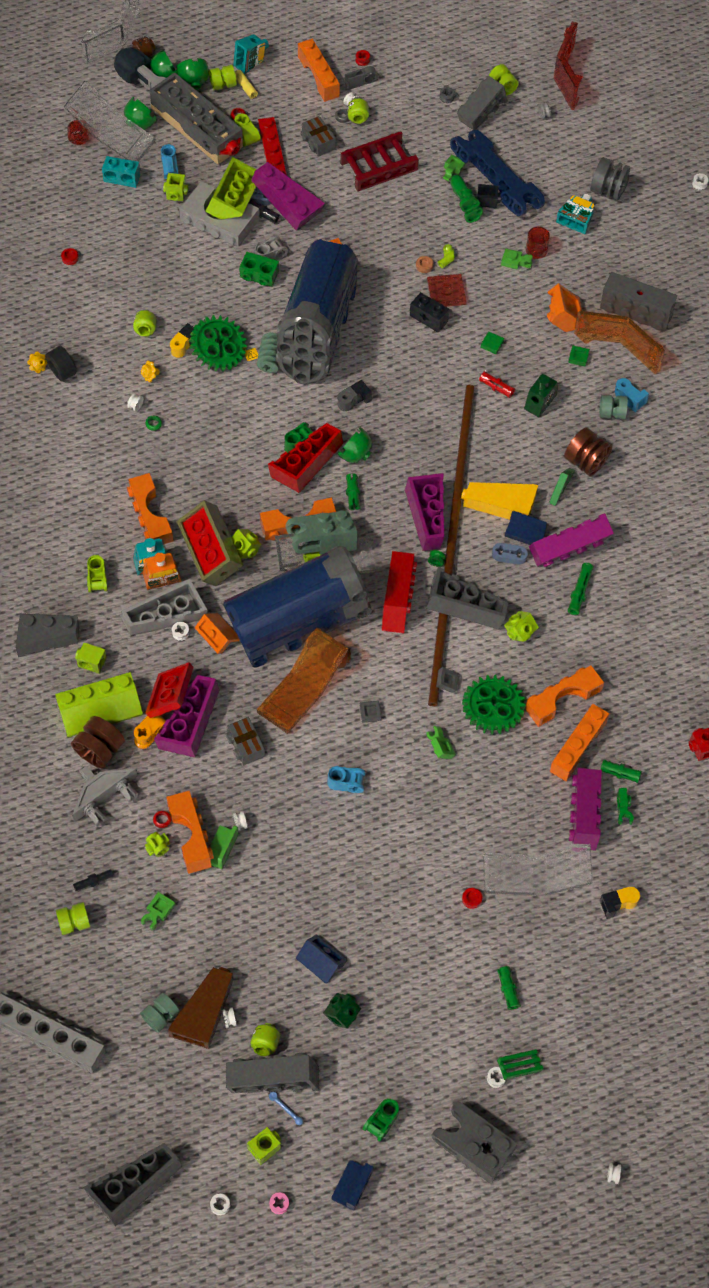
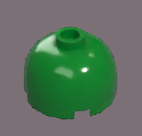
(162, 65)
(194, 72)
(139, 114)
(357, 447)

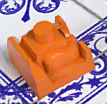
(563, 308)

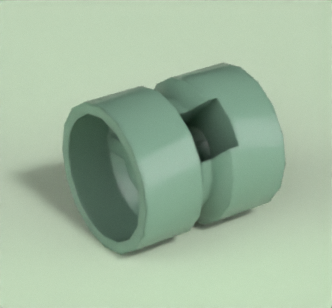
(613, 407)
(160, 1012)

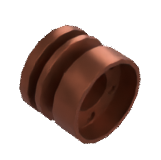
(588, 451)

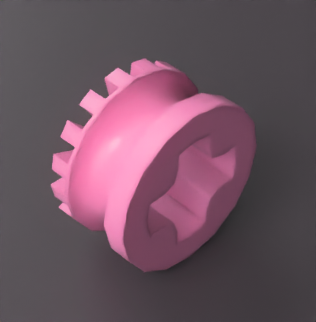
(280, 1196)

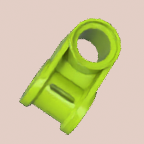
(249, 131)
(96, 576)

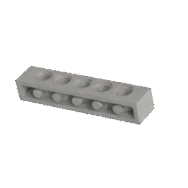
(87, 1059)

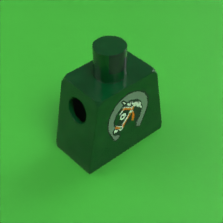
(545, 390)

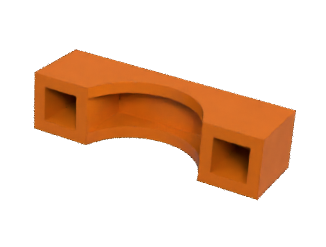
(325, 79)
(143, 492)
(274, 522)
(583, 684)
(578, 742)
(195, 851)

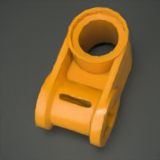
(147, 731)

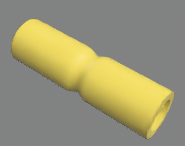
(245, 84)

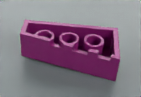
(287, 196)
(427, 506)
(571, 540)
(188, 723)
(586, 807)

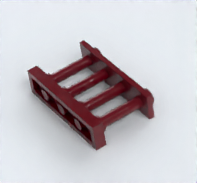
(384, 173)

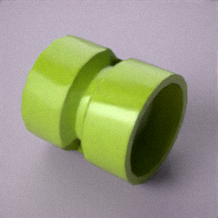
(222, 77)
(505, 77)
(72, 918)

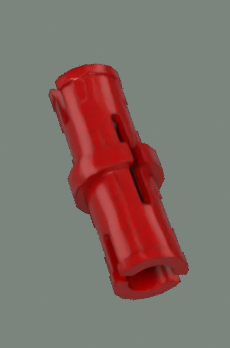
(487, 378)

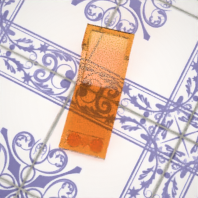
(620, 330)
(304, 682)

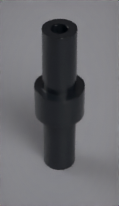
(93, 880)

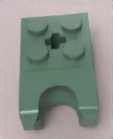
(323, 532)

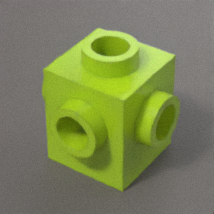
(175, 187)
(246, 543)
(521, 626)

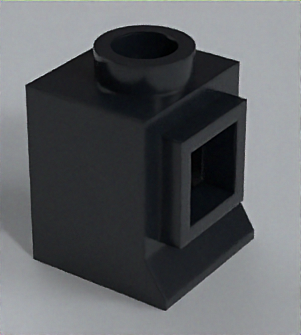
(488, 195)

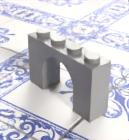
(231, 230)

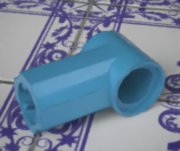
(169, 160)

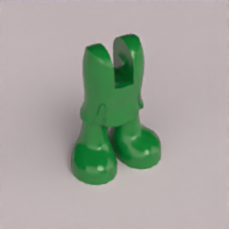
(468, 202)

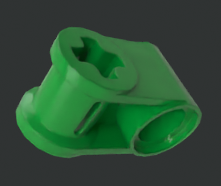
(296, 435)
(379, 1122)

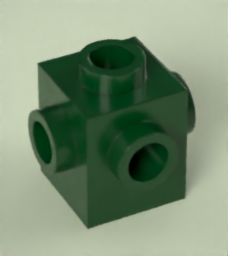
(342, 1010)

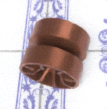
(97, 742)

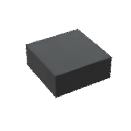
(447, 680)
(370, 711)

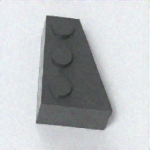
(481, 103)
(45, 631)

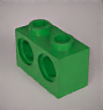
(259, 269)

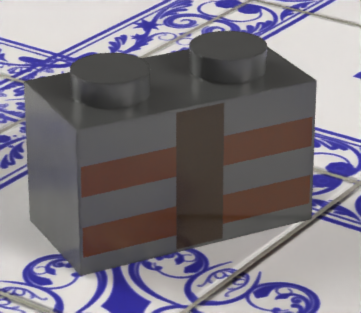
(318, 136)
(245, 740)

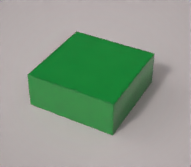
(492, 342)
(578, 356)

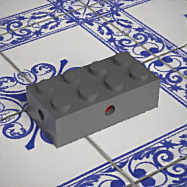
(638, 301)

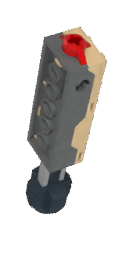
(182, 107)

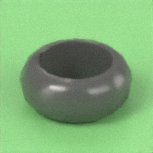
(341, 119)

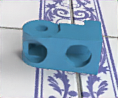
(635, 398)

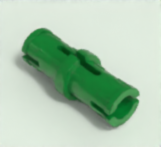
(353, 491)
(621, 771)
(508, 988)

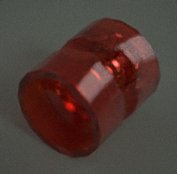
(537, 242)

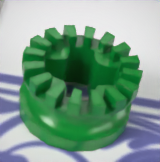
(436, 558)

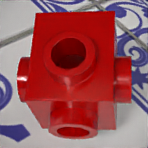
(700, 743)

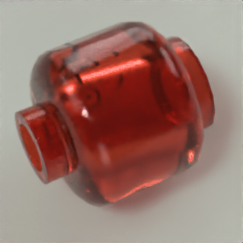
(77, 133)

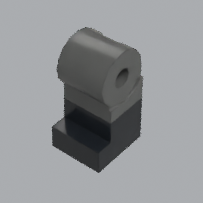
(353, 395)

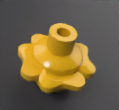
(37, 362)
(149, 371)

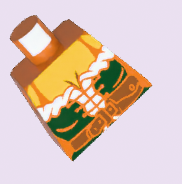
(160, 571)

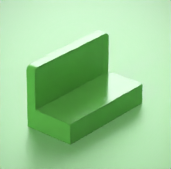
(222, 845)

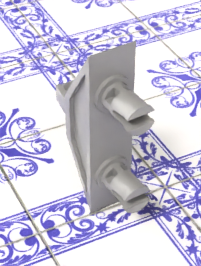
(100, 787)

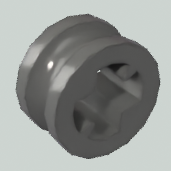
(447, 99)

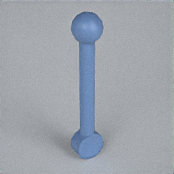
(273, 1097)

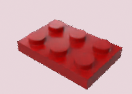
(169, 690)

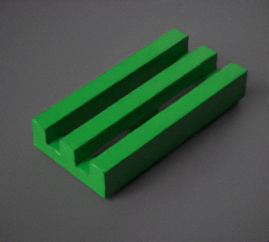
(535, 1060)

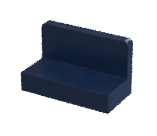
(525, 528)
(320, 958)
(352, 1184)

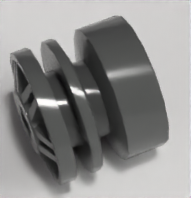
(610, 178)

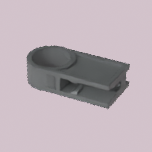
(358, 77)

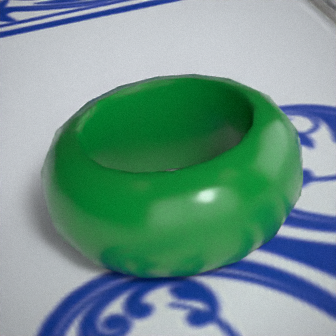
(156, 427)

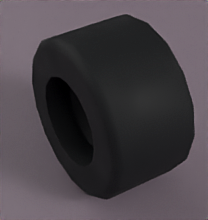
(61, 363)

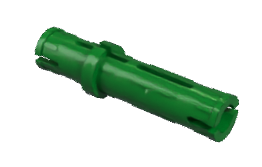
(578, 595)

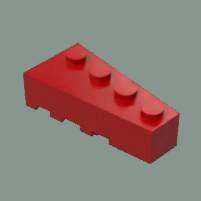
(307, 458)
(399, 591)

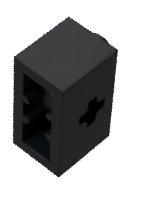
(429, 312)

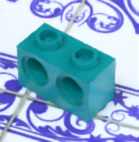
(121, 171)

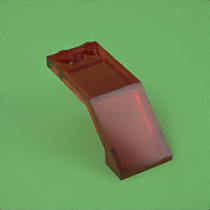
(564, 75)

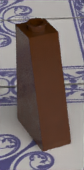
(202, 1013)

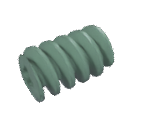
(267, 353)

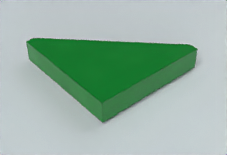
(562, 483)

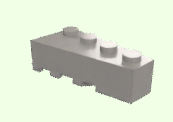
(165, 609)

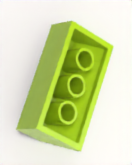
(233, 191)
(109, 699)

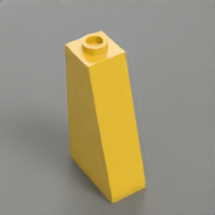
(500, 498)

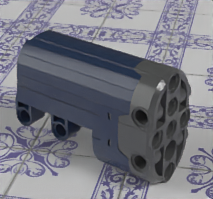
(316, 311)
(290, 605)

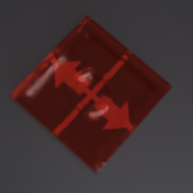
(447, 289)

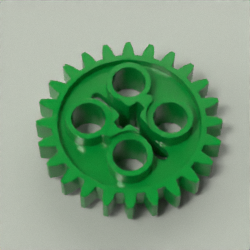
(203, 344)
(493, 720)

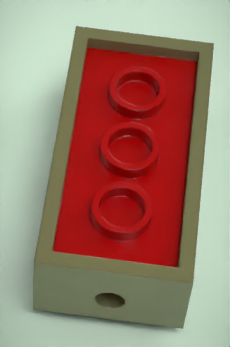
(209, 543)

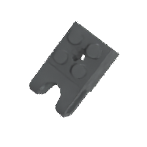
(470, 1140)

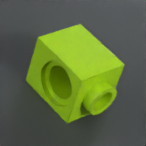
(91, 657)
(259, 1153)

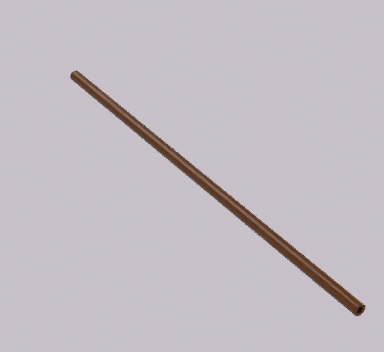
(452, 537)

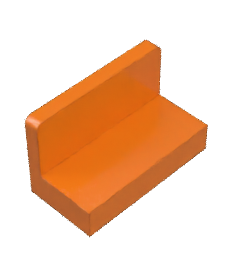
(216, 631)

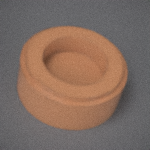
(424, 264)

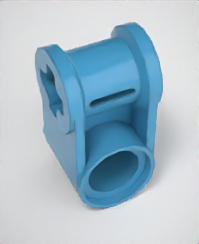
(347, 780)

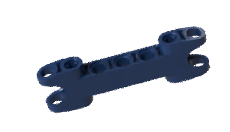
(512, 188)

